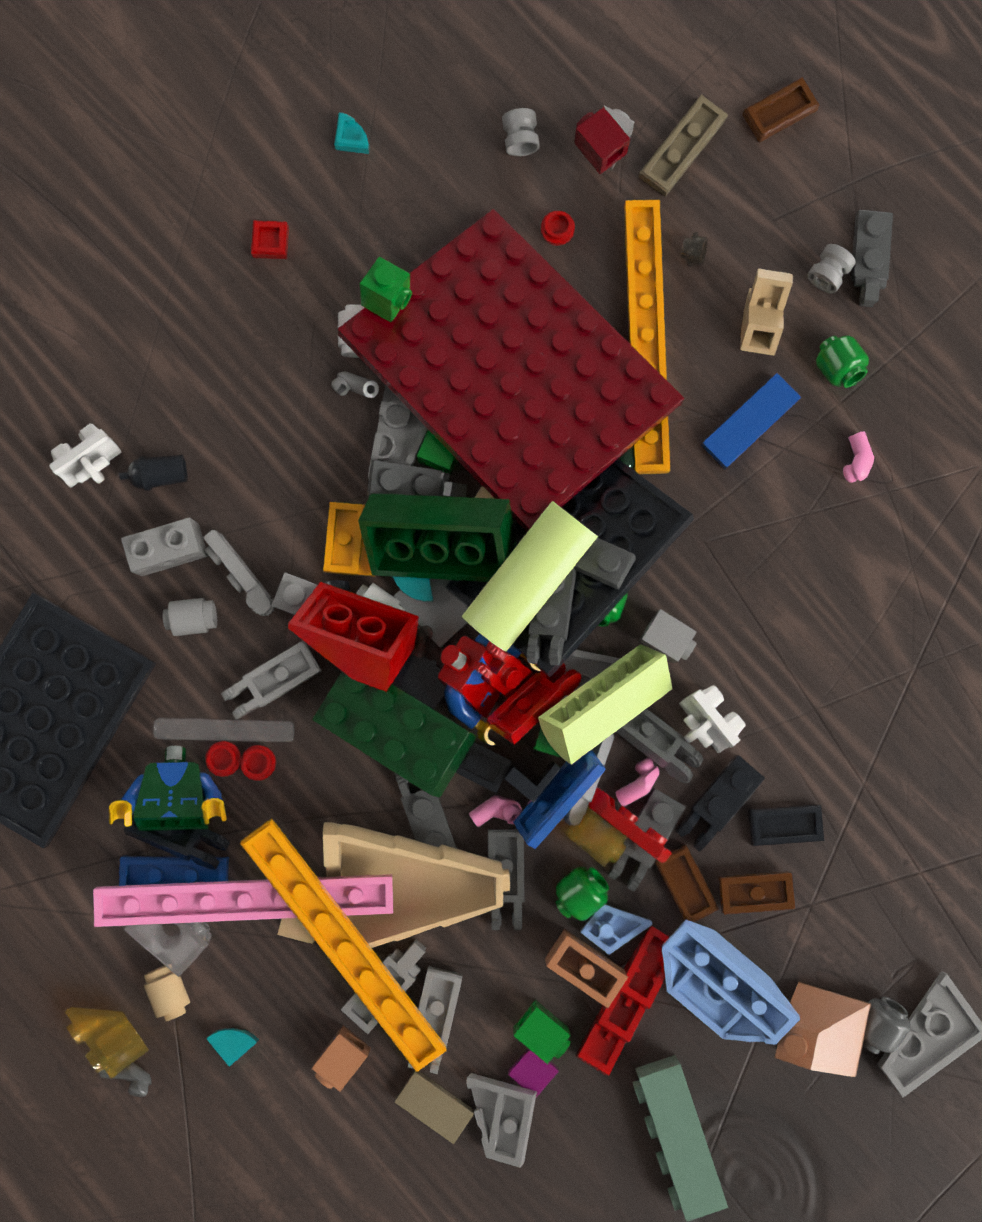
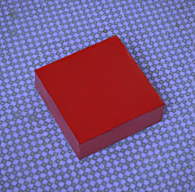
(270, 239)

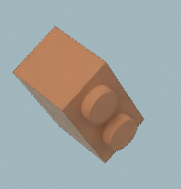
(586, 968)

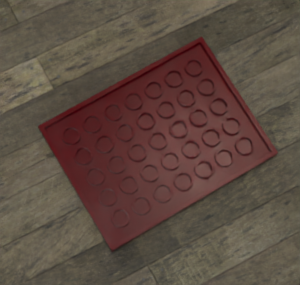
(513, 369)

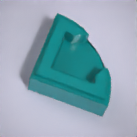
(350, 135)
(415, 588)
(232, 1043)

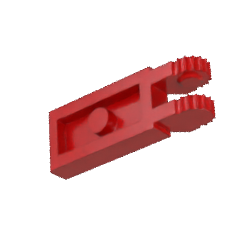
(505, 671)
(530, 701)
(625, 822)

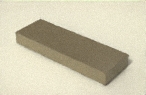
(683, 145)

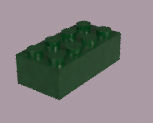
(437, 536)
(396, 732)

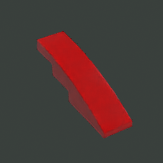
(618, 1023)

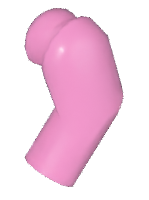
(496, 807)

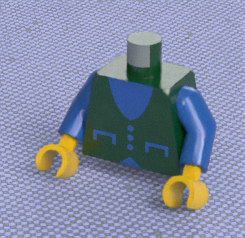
(170, 796)

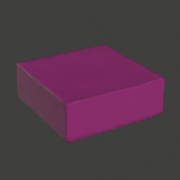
(532, 1072)

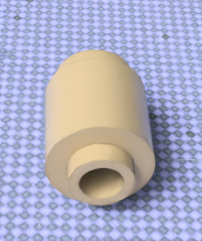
(166, 993)

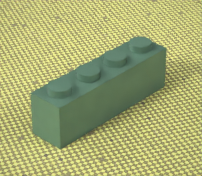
(680, 1137)

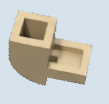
(764, 312)

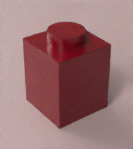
(601, 139)

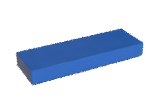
(751, 421)
(558, 798)
(168, 870)

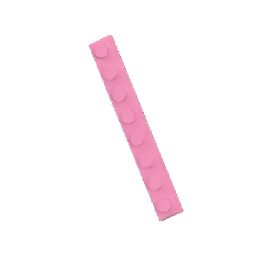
(230, 900)

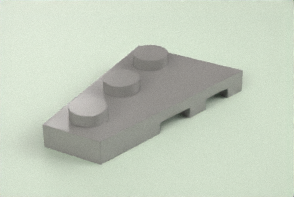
(939, 1033)

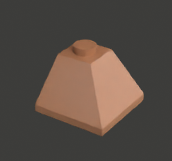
(828, 1031)

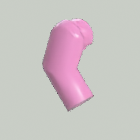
(863, 458)
(642, 785)

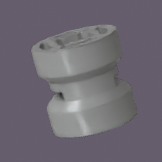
(520, 131)
(829, 271)

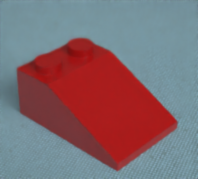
(356, 634)

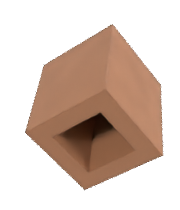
(340, 1059)

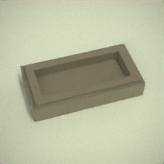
(434, 1106)

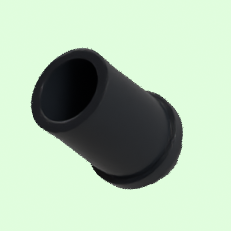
(156, 471)

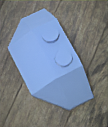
(724, 987)

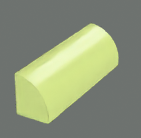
(529, 576)
(606, 703)

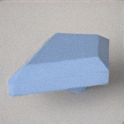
(613, 927)

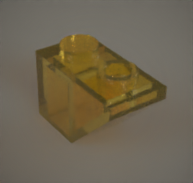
(597, 838)
(109, 1036)

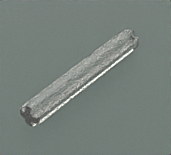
(223, 730)

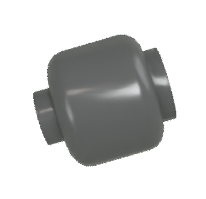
(886, 1026)

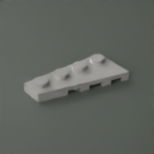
(398, 432)

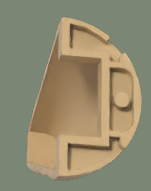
(429, 882)

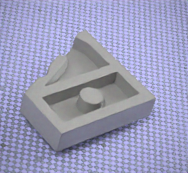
(503, 1116)

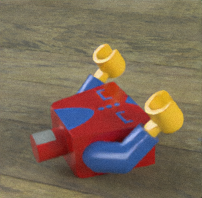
(465, 691)

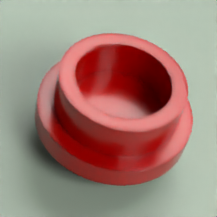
(557, 228)
(223, 758)
(258, 762)

